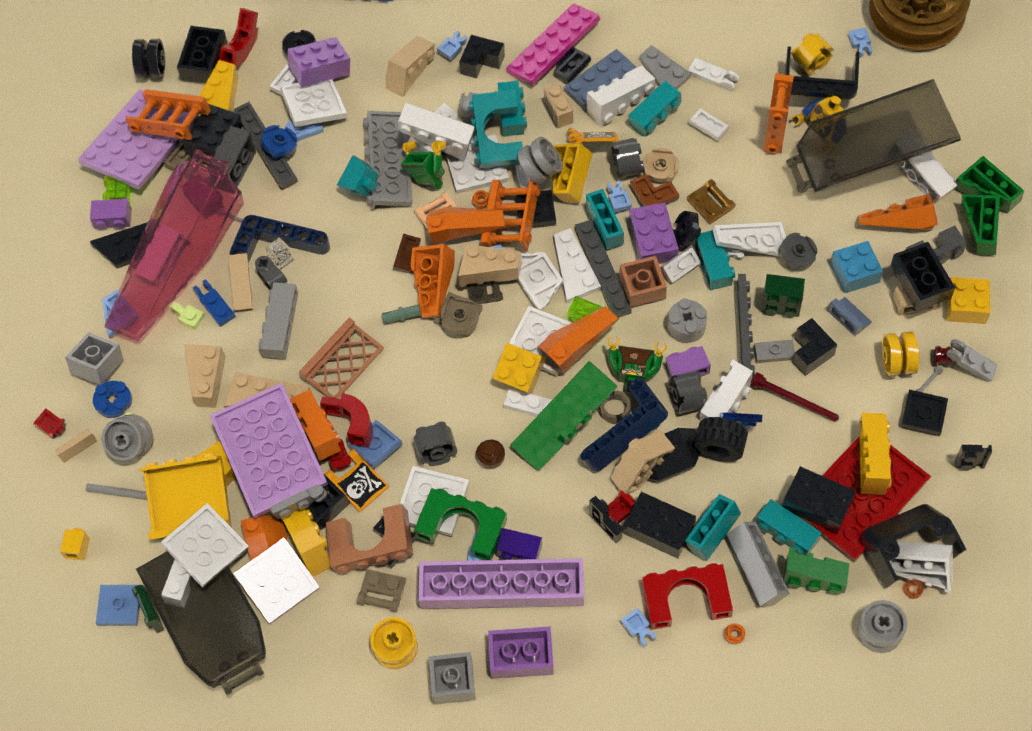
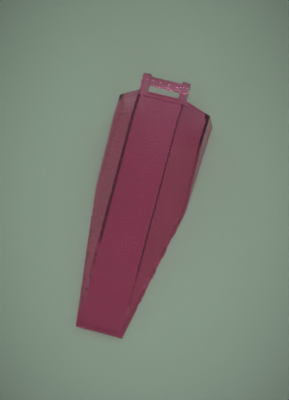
(176, 242)

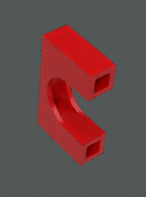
(708, 579)

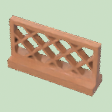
(331, 347)

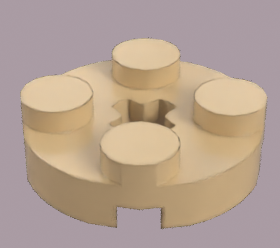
(664, 156)

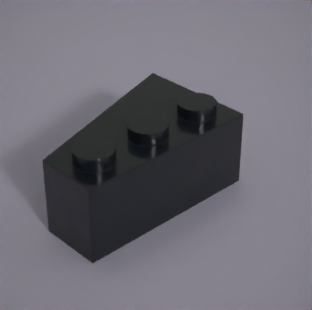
(330, 506)

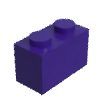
(518, 545)

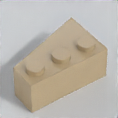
(408, 65)
(488, 264)
(205, 373)
(639, 460)

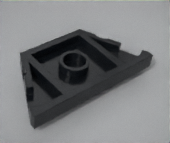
(119, 246)

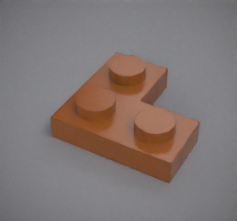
(653, 195)

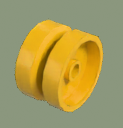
(900, 353)
(405, 644)

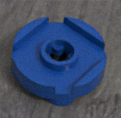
(275, 148)
(105, 391)

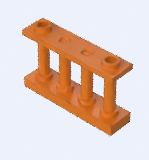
(168, 101)
(778, 113)
(495, 201)

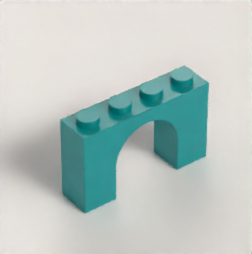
(484, 108)

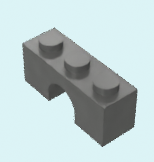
(949, 242)

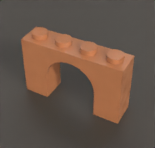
(394, 545)

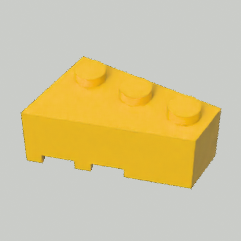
(221, 86)
(308, 543)

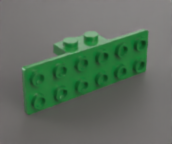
(564, 416)

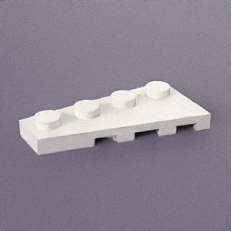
(574, 267)

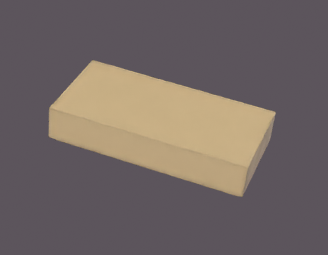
(76, 445)

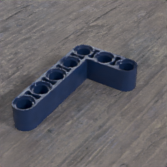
(278, 229)
(635, 425)

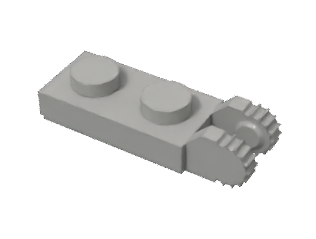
(972, 360)
(298, 501)

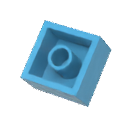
(856, 266)

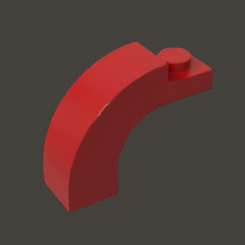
(243, 40)
(350, 407)

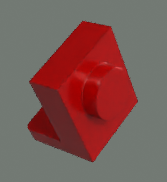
(49, 423)
(340, 459)
(621, 507)

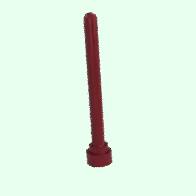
(760, 382)

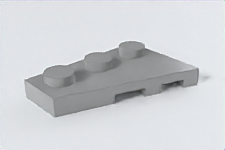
(664, 68)

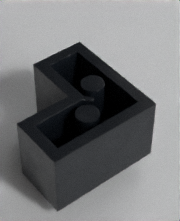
(481, 52)
(815, 349)

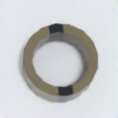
(614, 419)

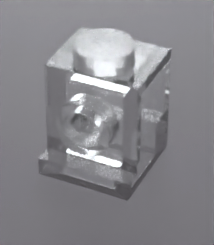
(279, 253)

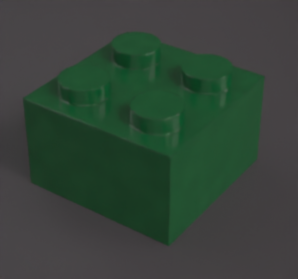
(783, 295)

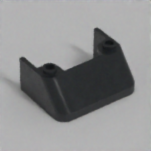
(824, 87)
(882, 544)

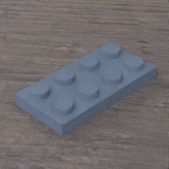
(601, 73)

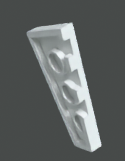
(751, 237)

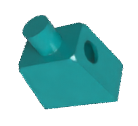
(358, 177)

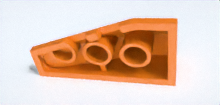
(914, 214)
(457, 222)
(432, 272)
(572, 341)
(262, 533)

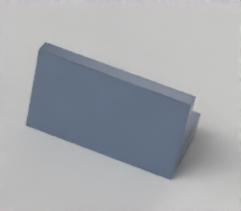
(849, 315)

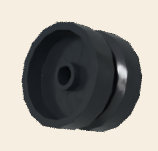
(148, 58)

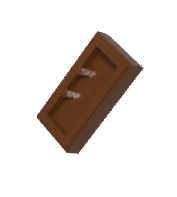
(404, 253)

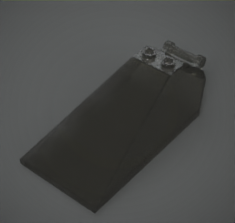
(873, 137)
(215, 629)

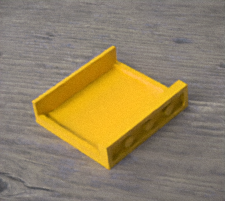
(183, 488)

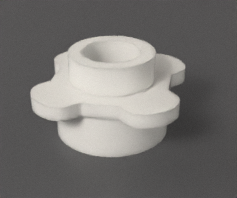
(735, 253)

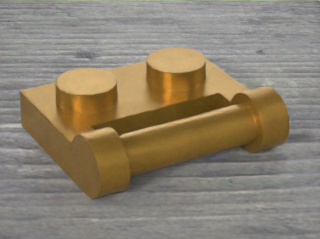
(706, 205)

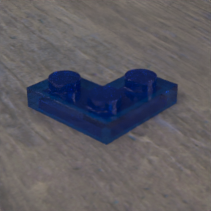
(746, 419)

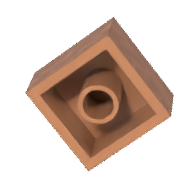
(643, 281)

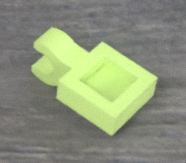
(188, 316)

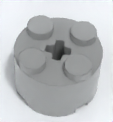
(687, 321)

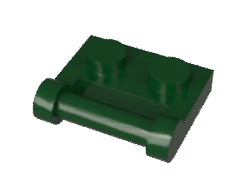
(151, 616)

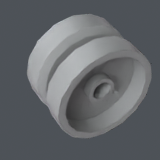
(540, 160)
(127, 437)
(882, 626)

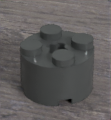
(627, 158)
(687, 392)
(435, 444)

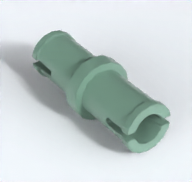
(401, 314)

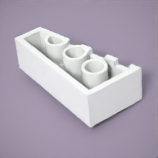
(619, 95)
(432, 127)
(929, 175)

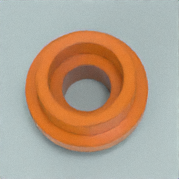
(480, 194)
(734, 628)

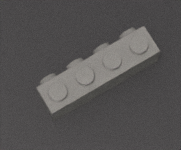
(279, 320)
(758, 564)

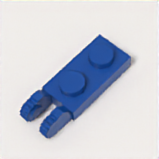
(214, 304)

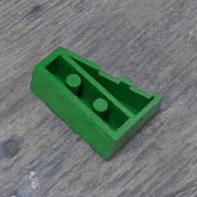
(987, 179)
(982, 221)
(815, 573)

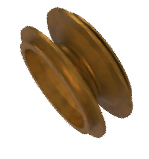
(918, 22)

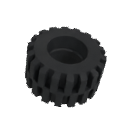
(721, 439)

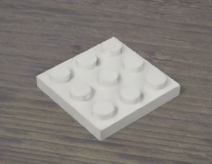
(313, 103)
(468, 174)
(533, 330)
(418, 489)
(204, 545)

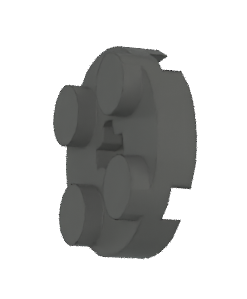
(792, 257)

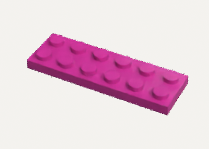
(552, 44)

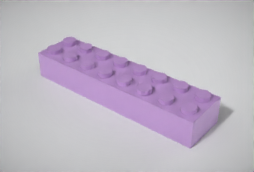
(501, 583)

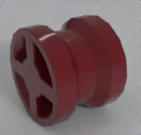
(940, 355)

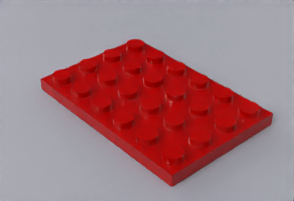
(870, 509)

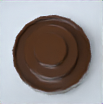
(490, 453)

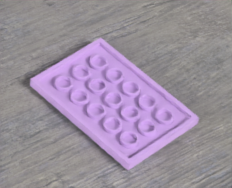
(129, 154)
(267, 449)

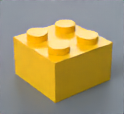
(969, 301)
(519, 368)

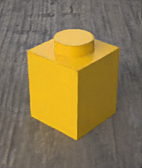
(74, 544)

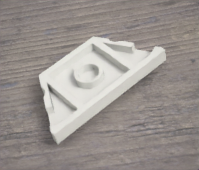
(539, 278)

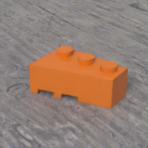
(315, 425)

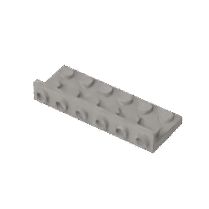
(385, 157)

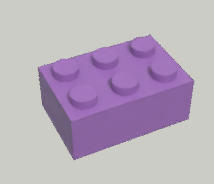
(318, 61)
(653, 232)
(520, 652)

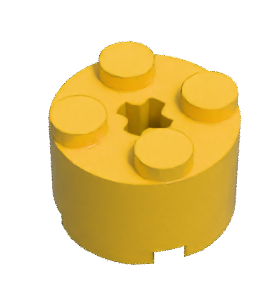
(812, 53)

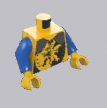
(819, 109)

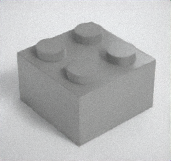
(94, 358)
(452, 678)

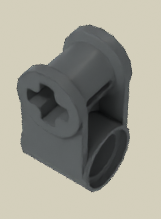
(270, 272)

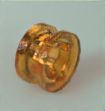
(912, 595)

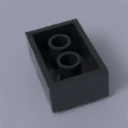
(200, 53)
(210, 129)
(922, 276)
(818, 499)
(659, 524)

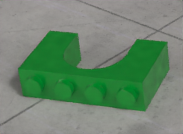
(443, 505)

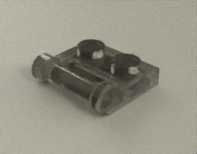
(479, 293)

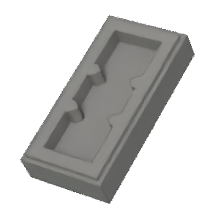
(774, 351)

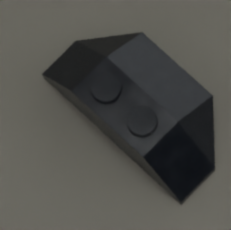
(681, 458)

